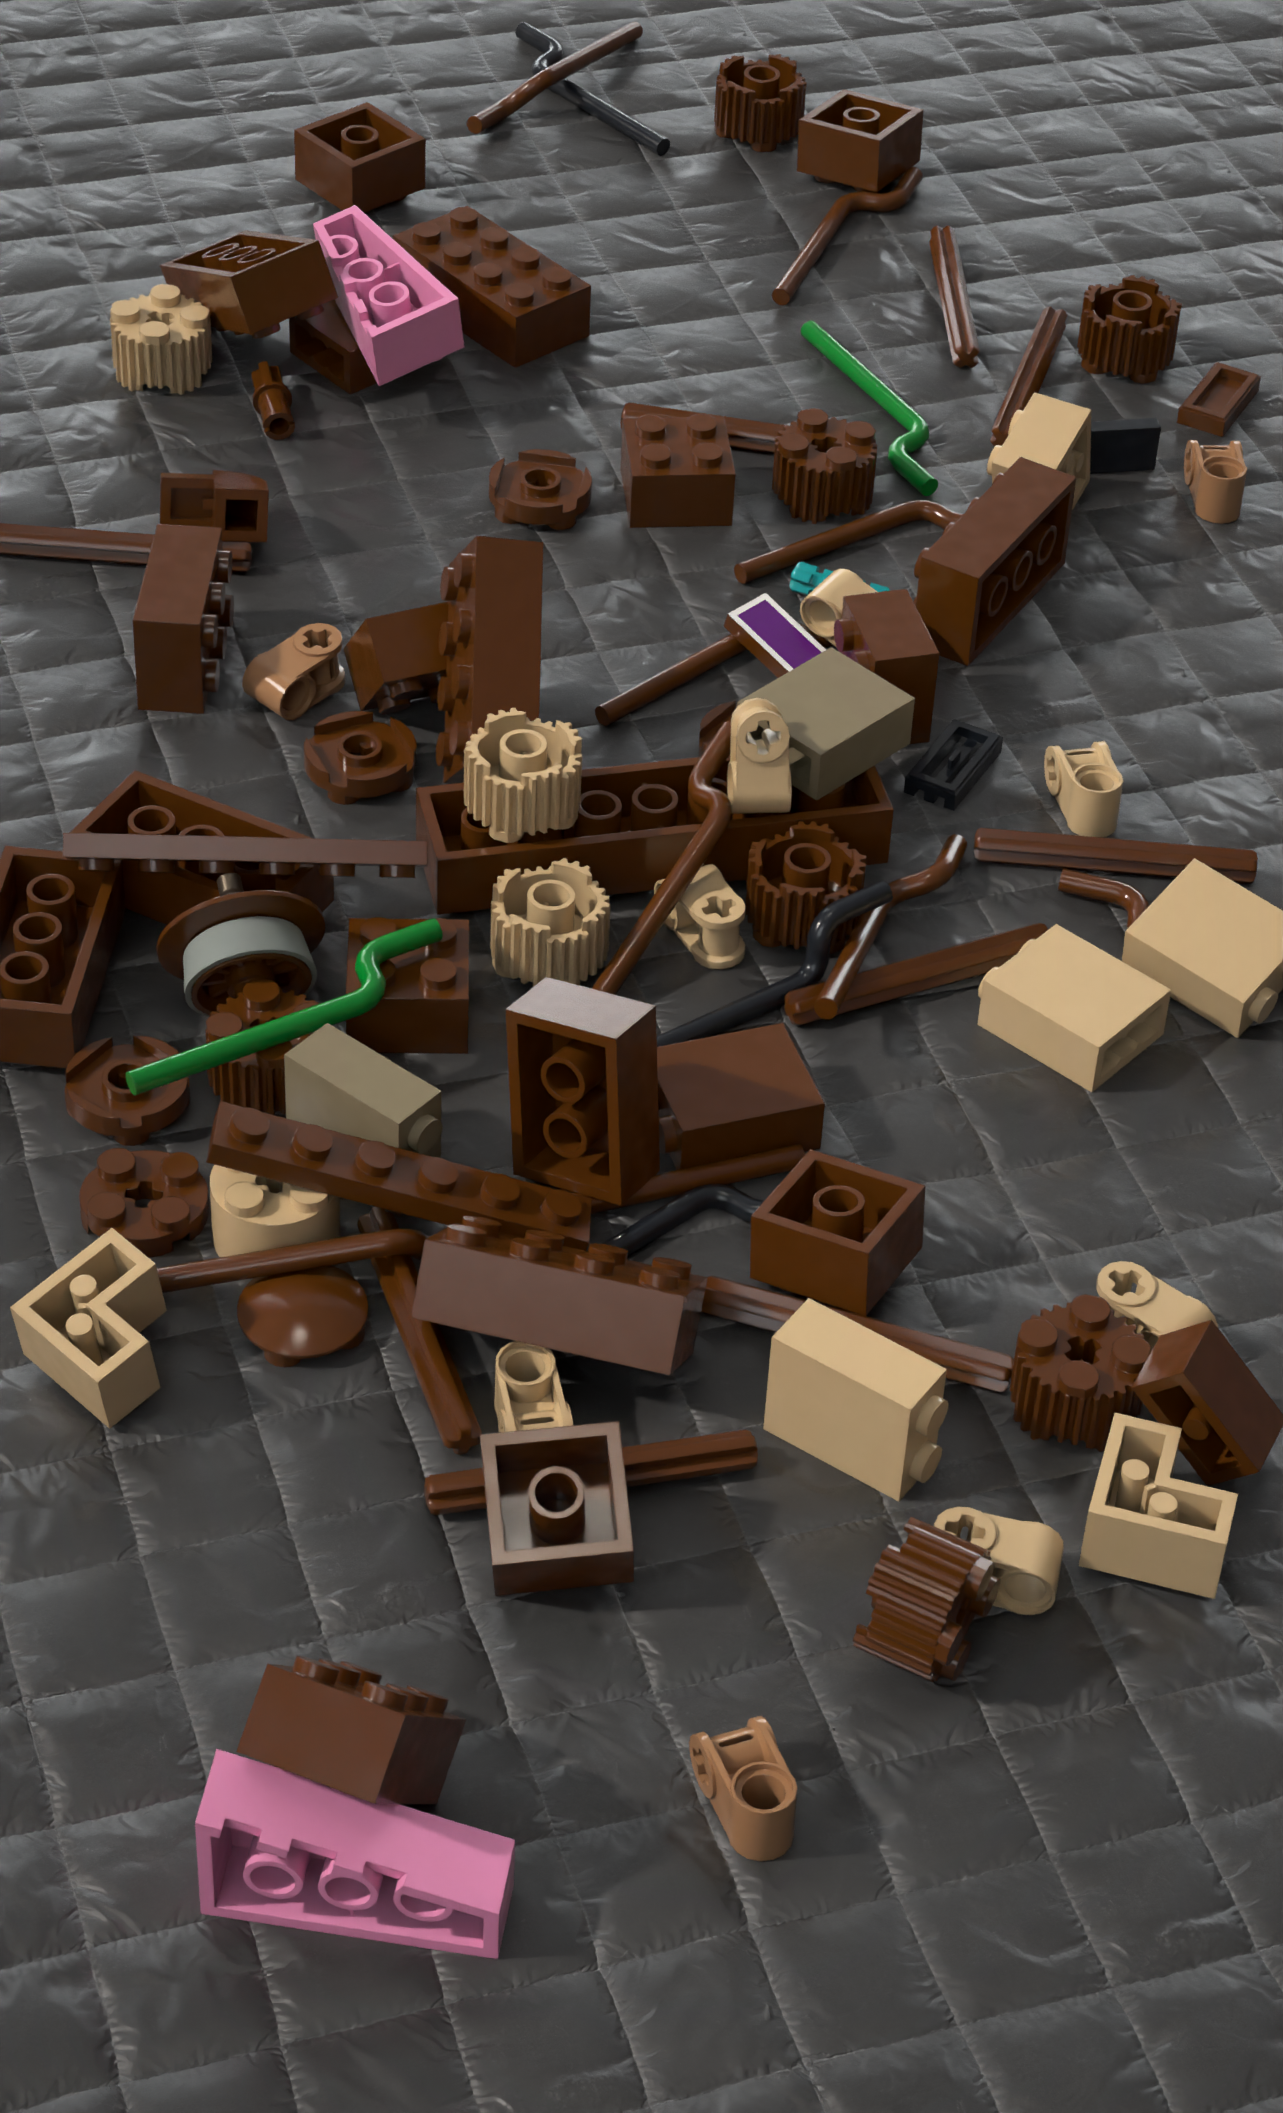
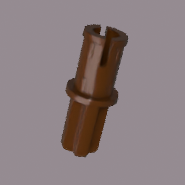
(272, 401)

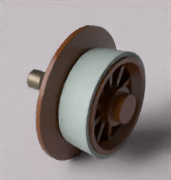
(242, 940)

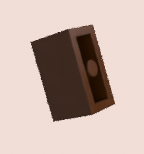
(1211, 1394)

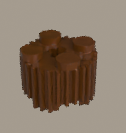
(759, 101)
(1128, 329)
(824, 466)
(795, 880)
(258, 1078)
(1076, 1372)
(927, 1601)

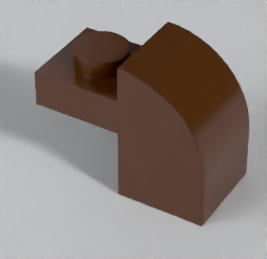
(218, 500)

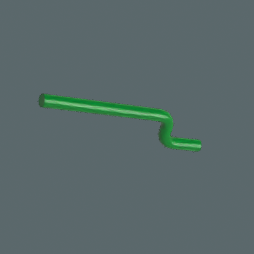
(884, 396)
(297, 1023)

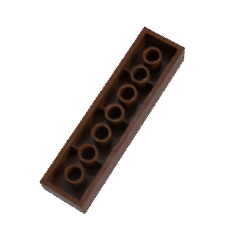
(631, 831)

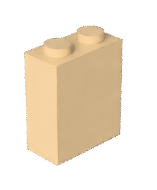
(1211, 947)
(1073, 1007)
(855, 1399)

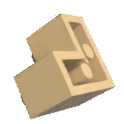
(1051, 435)
(88, 1325)
(1150, 1523)

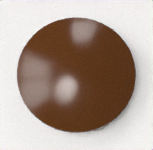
(303, 1314)

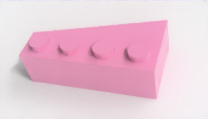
(387, 297)
(342, 1866)

